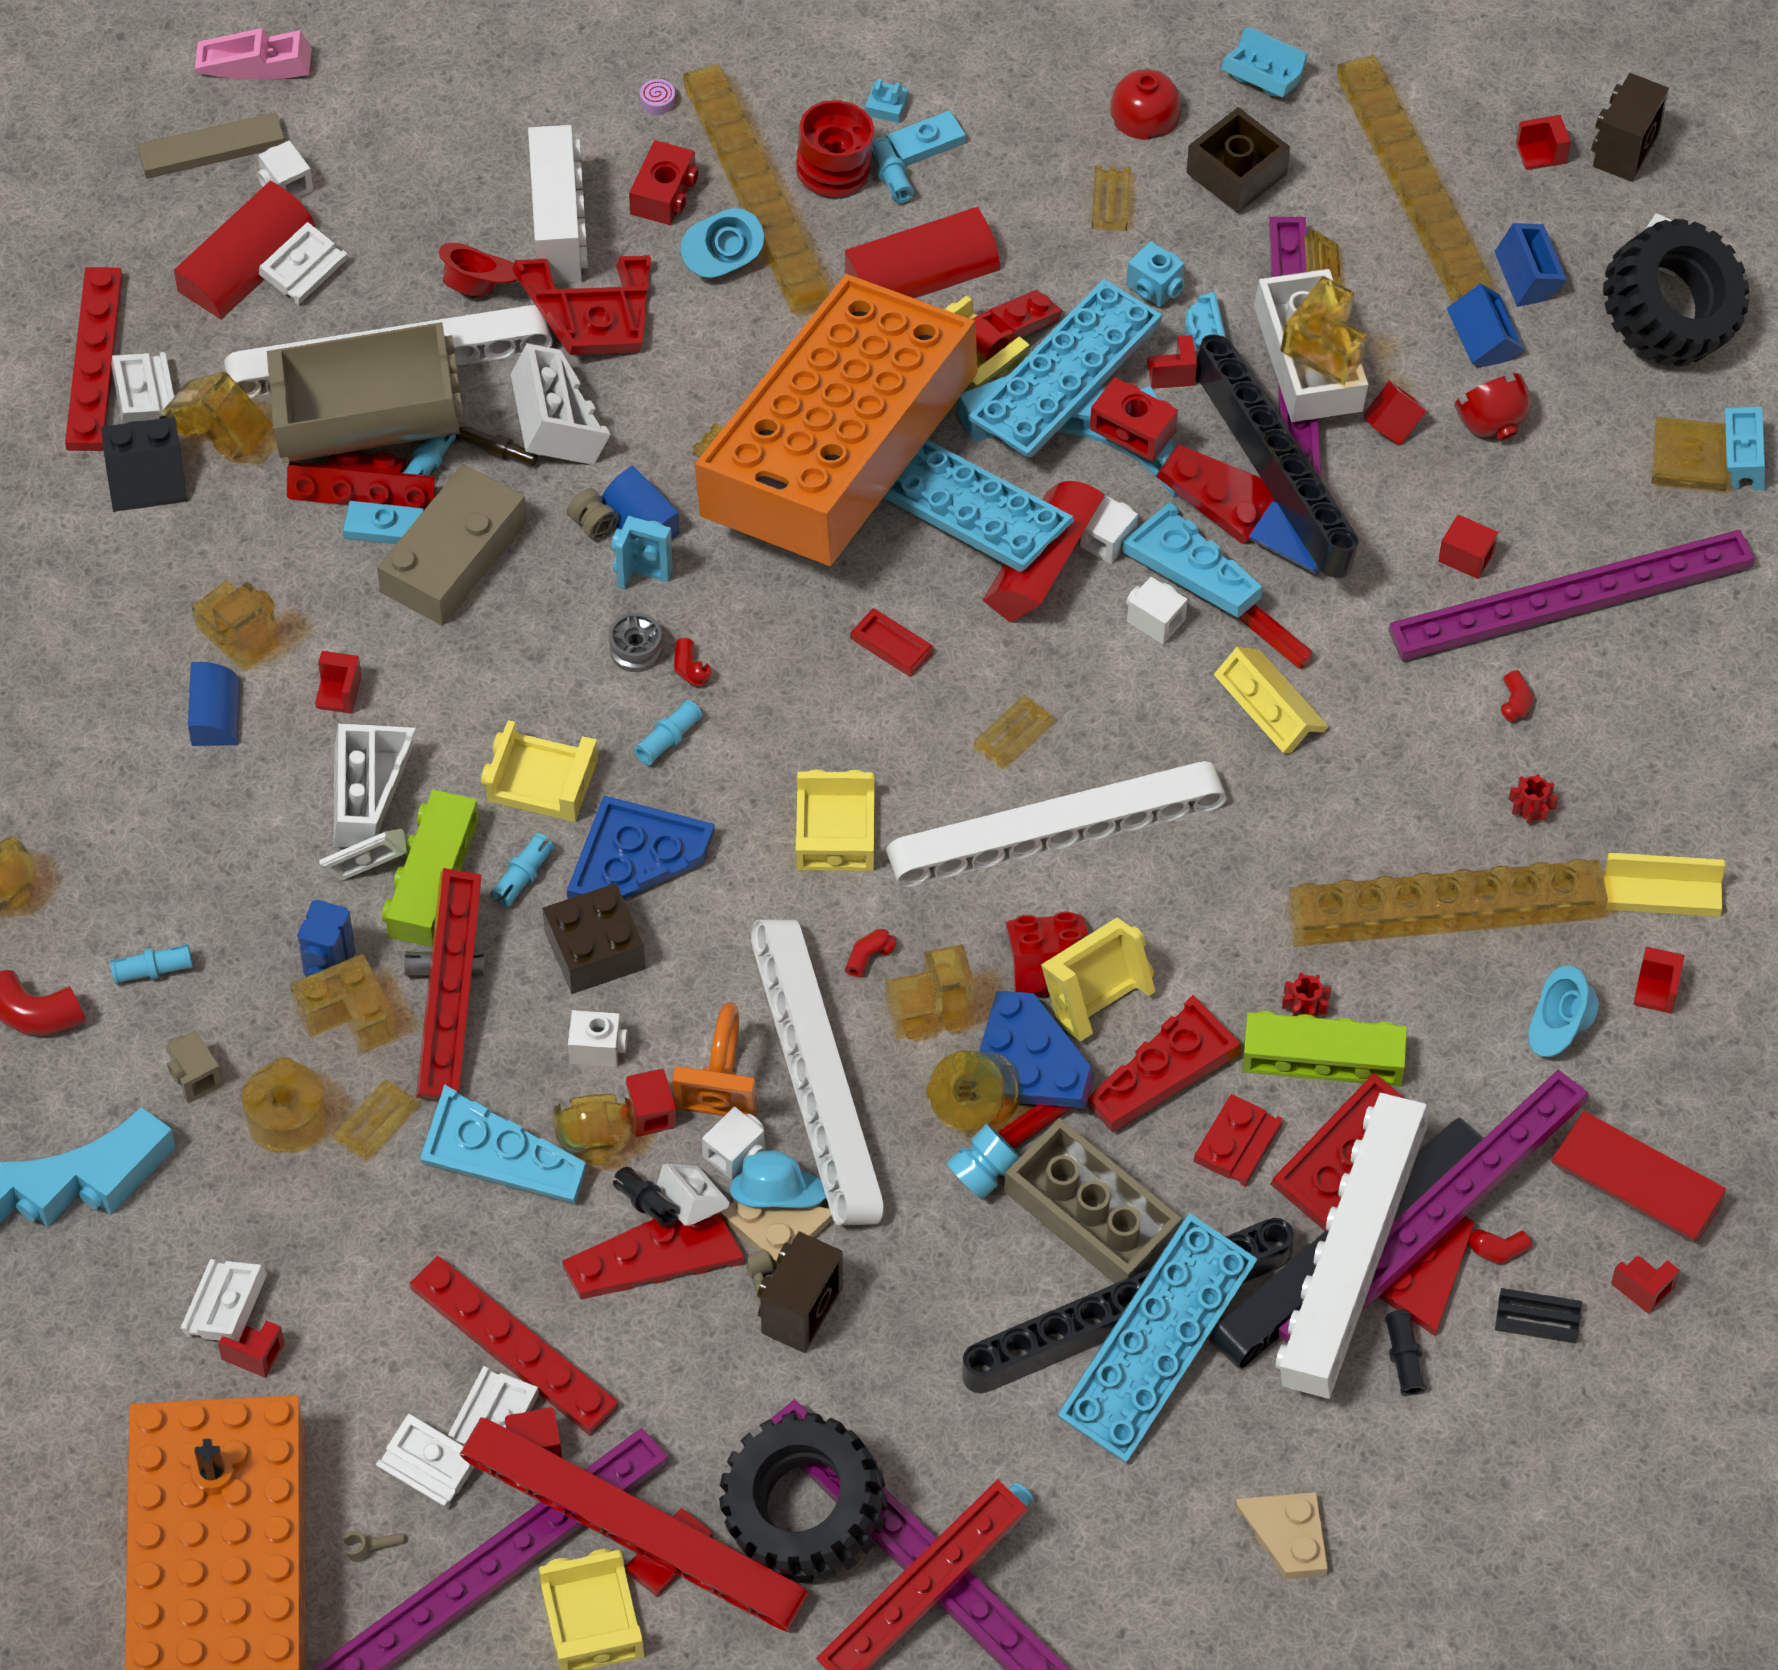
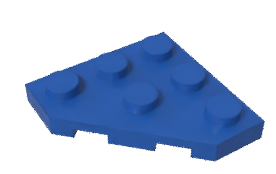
(638, 848)
(1043, 1055)

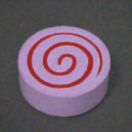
(657, 96)

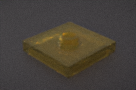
(1689, 454)

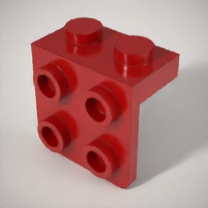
(1036, 941)

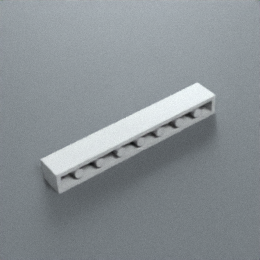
(1352, 1246)

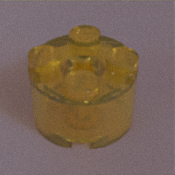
(952, 1090)
(284, 1106)

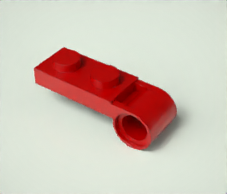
(1013, 319)

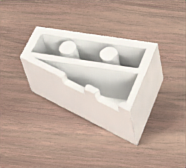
(366, 776)

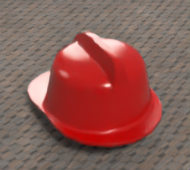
(472, 270)

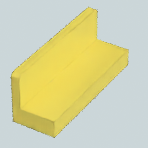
(1269, 698)
(1664, 884)

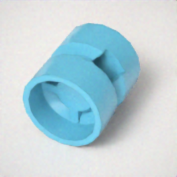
(983, 1161)

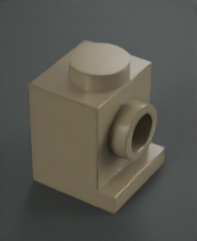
(193, 1066)

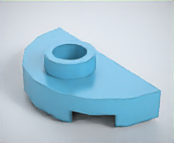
(1204, 319)

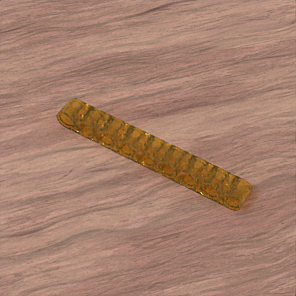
(1412, 176)
(755, 187)

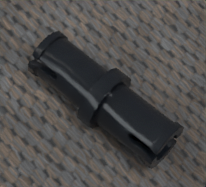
(646, 1197)
(1405, 1353)

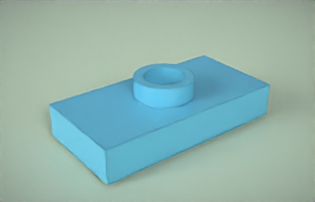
(927, 138)
(378, 521)

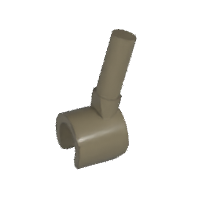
(758, 1265)
(369, 1545)

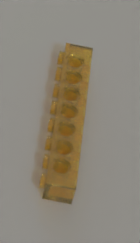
(1429, 915)

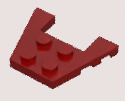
(591, 318)

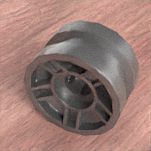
(637, 628)

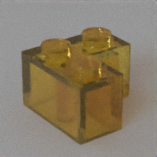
(1320, 332)
(220, 411)
(238, 622)
(349, 996)
(933, 999)

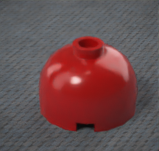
(1145, 104)
(1496, 407)

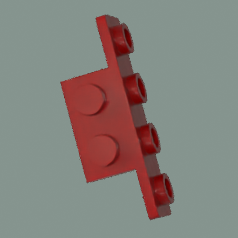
(360, 479)

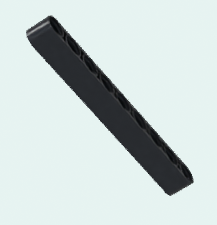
(1276, 456)
(1102, 1305)
(1258, 1319)

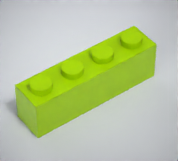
(440, 842)
(1323, 1048)

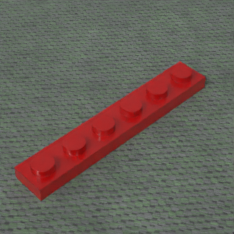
(93, 358)
(448, 983)
(514, 1345)
(925, 1581)

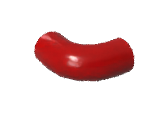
(37, 1013)

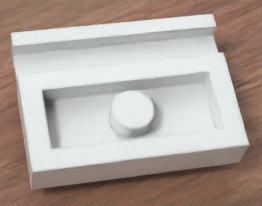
(302, 263)
(142, 385)
(224, 1300)
(492, 1398)
(426, 1461)

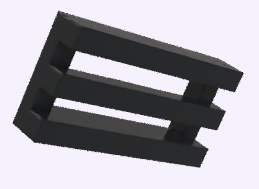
(1542, 1302)

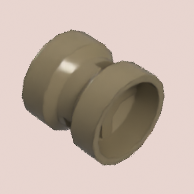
(589, 510)

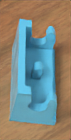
(1745, 445)

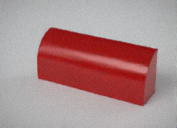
(928, 255)
(229, 260)
(1020, 592)
(1640, 1176)

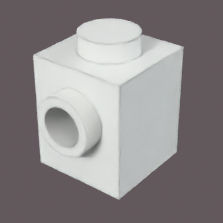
(285, 168)
(1108, 529)
(1156, 609)
(596, 1038)
(732, 1141)

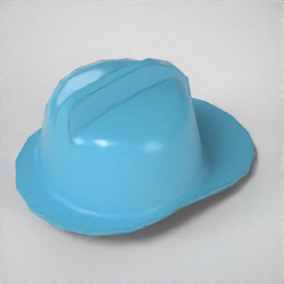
(722, 243)
(1563, 1011)
(775, 1181)

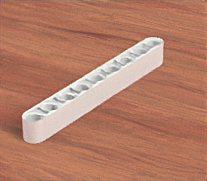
(474, 336)
(1055, 824)
(817, 1073)

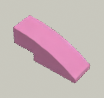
(254, 55)

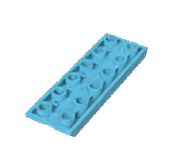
(1066, 368)
(977, 506)
(1156, 1337)

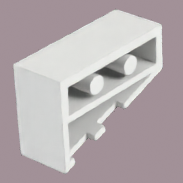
(552, 410)

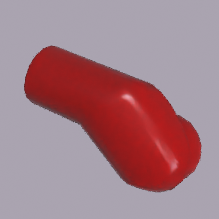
(686, 667)
(1520, 698)
(862, 950)
(1496, 1248)

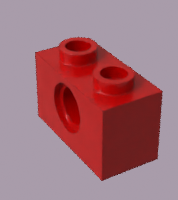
(663, 183)
(1133, 419)

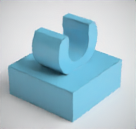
(887, 101)

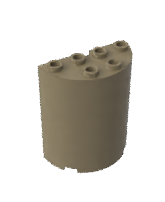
(364, 392)

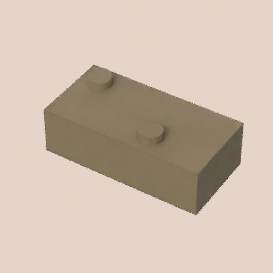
(452, 544)
(1091, 1203)

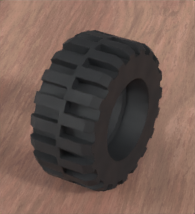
(1707, 270)
(767, 1460)

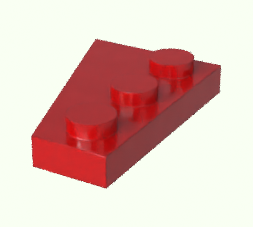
(1218, 490)
(1429, 1281)

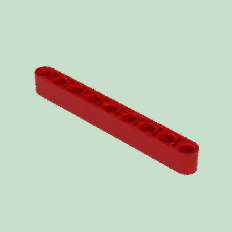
(634, 1524)

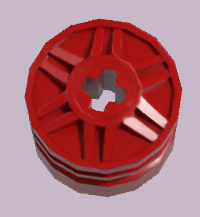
(834, 148)

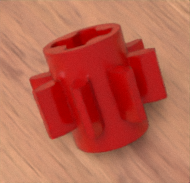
(1533, 798)
(1306, 996)

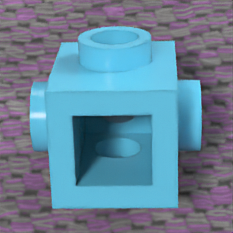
(1155, 274)

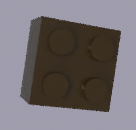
(1629, 126)
(1238, 159)
(594, 938)
(800, 1291)

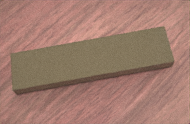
(210, 145)

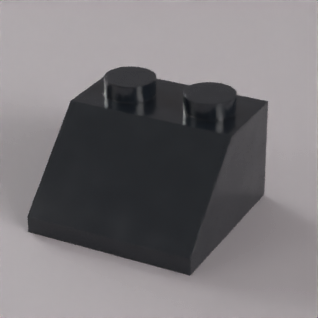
(144, 464)

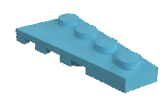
(1184, 556)
(489, 1148)

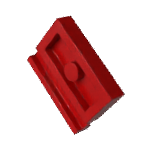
(1237, 1140)

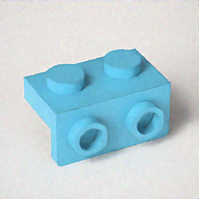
(1266, 63)
(642, 549)

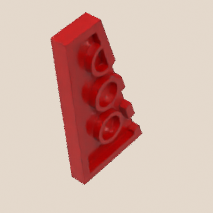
(1174, 1059)
(1316, 1170)
(651, 1255)

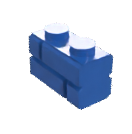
(325, 937)

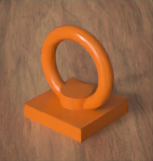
(717, 1087)

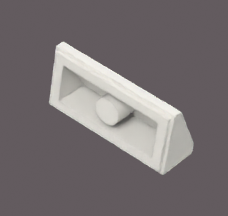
(365, 854)
(691, 1192)

